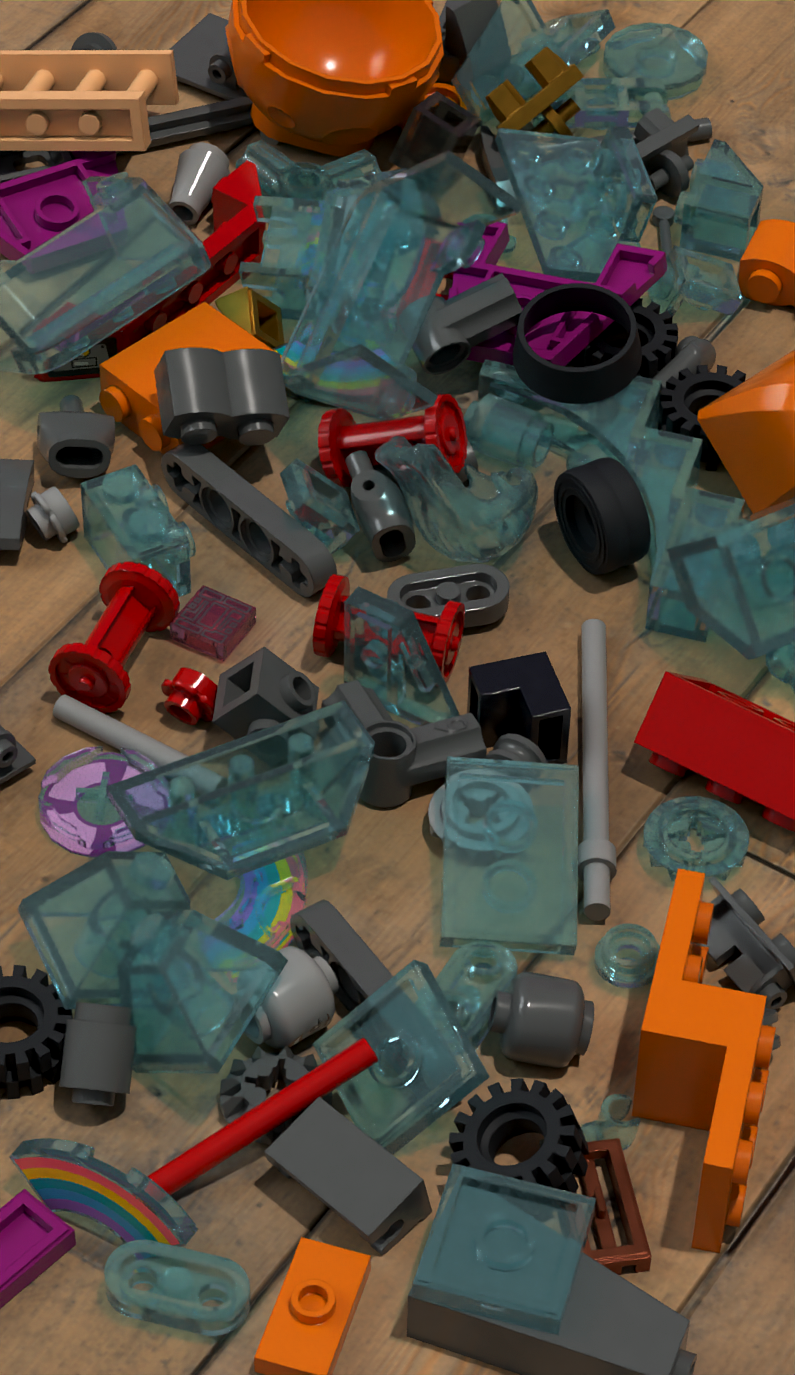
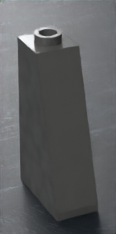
(605, 1331)

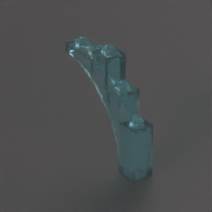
(659, 462)

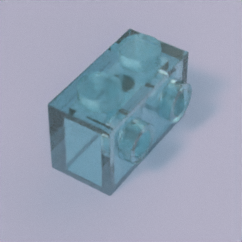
(132, 523)

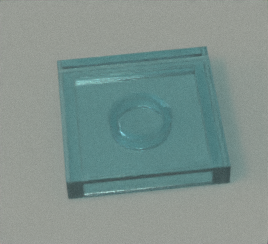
(421, 1057)
(504, 1248)

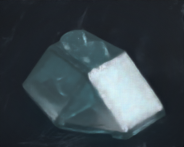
(253, 795)

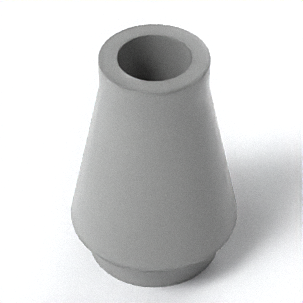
(195, 177)

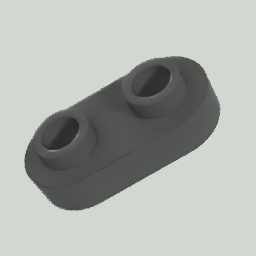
(477, 586)

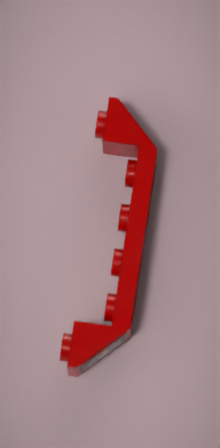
(234, 240)

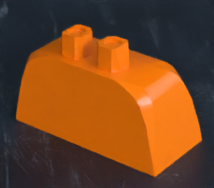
(756, 434)

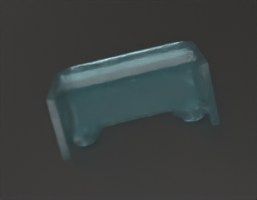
(94, 275)
(382, 283)

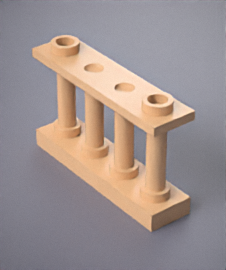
(82, 98)

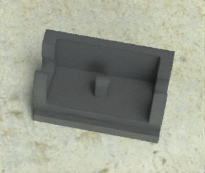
(351, 1175)

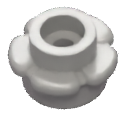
(52, 515)

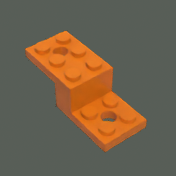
(702, 1060)

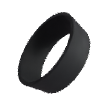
(577, 384)

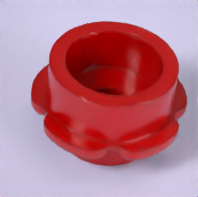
(190, 696)

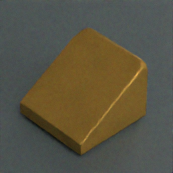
(254, 315)

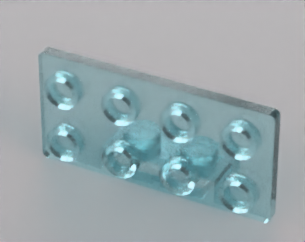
(578, 196)

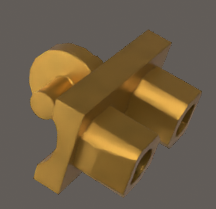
(555, 80)

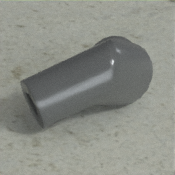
(690, 353)

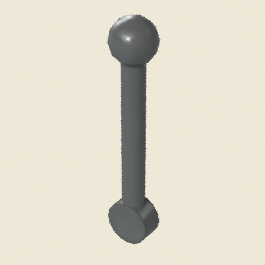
(664, 218)

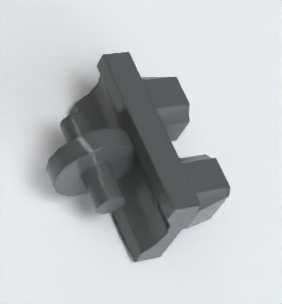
(666, 150)

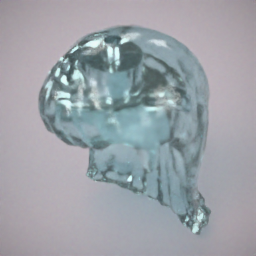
(456, 520)

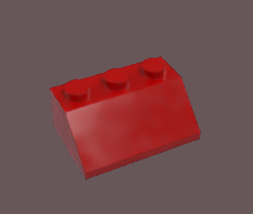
(725, 740)

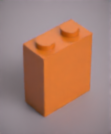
(129, 376)

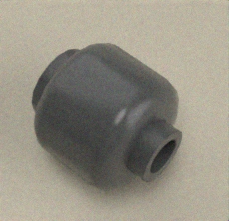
(542, 1020)

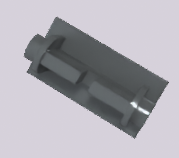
(765, 964)

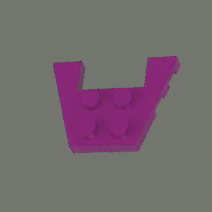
(48, 201)
(563, 335)

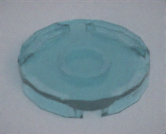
(659, 53)

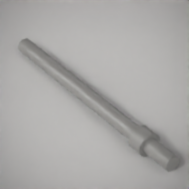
(596, 853)

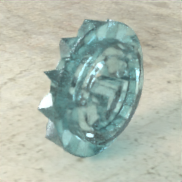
(716, 824)

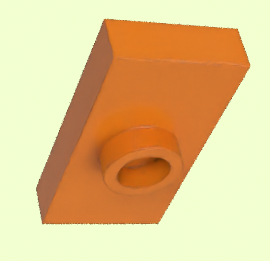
(313, 1310)

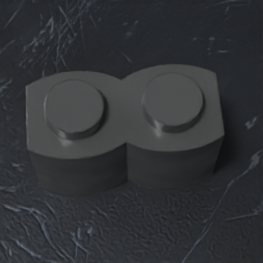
(222, 395)

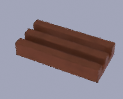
(609, 1255)

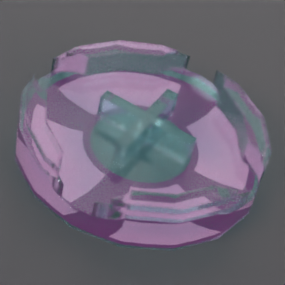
(76, 803)

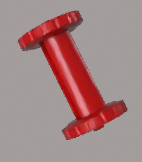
(439, 426)
(136, 602)
(441, 632)

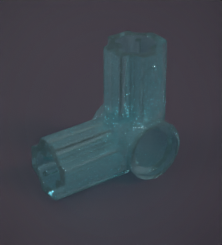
(304, 180)

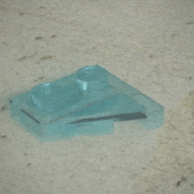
(500, 54)
(393, 658)

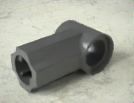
(464, 322)

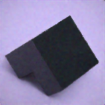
(521, 699)

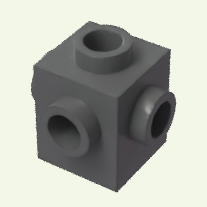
(261, 694)

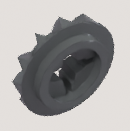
(251, 1079)

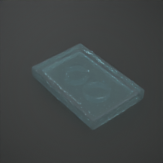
(510, 855)

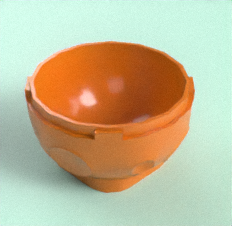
(333, 68)

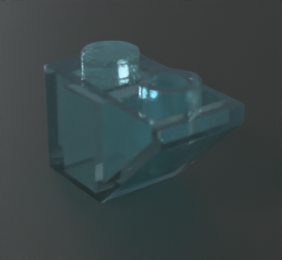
(721, 205)

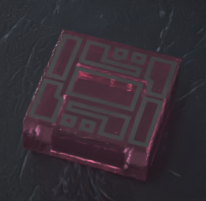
(213, 623)

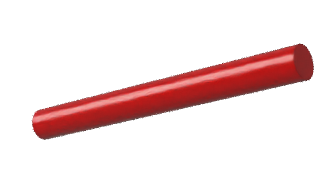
(264, 1117)

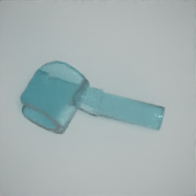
(609, 1122)

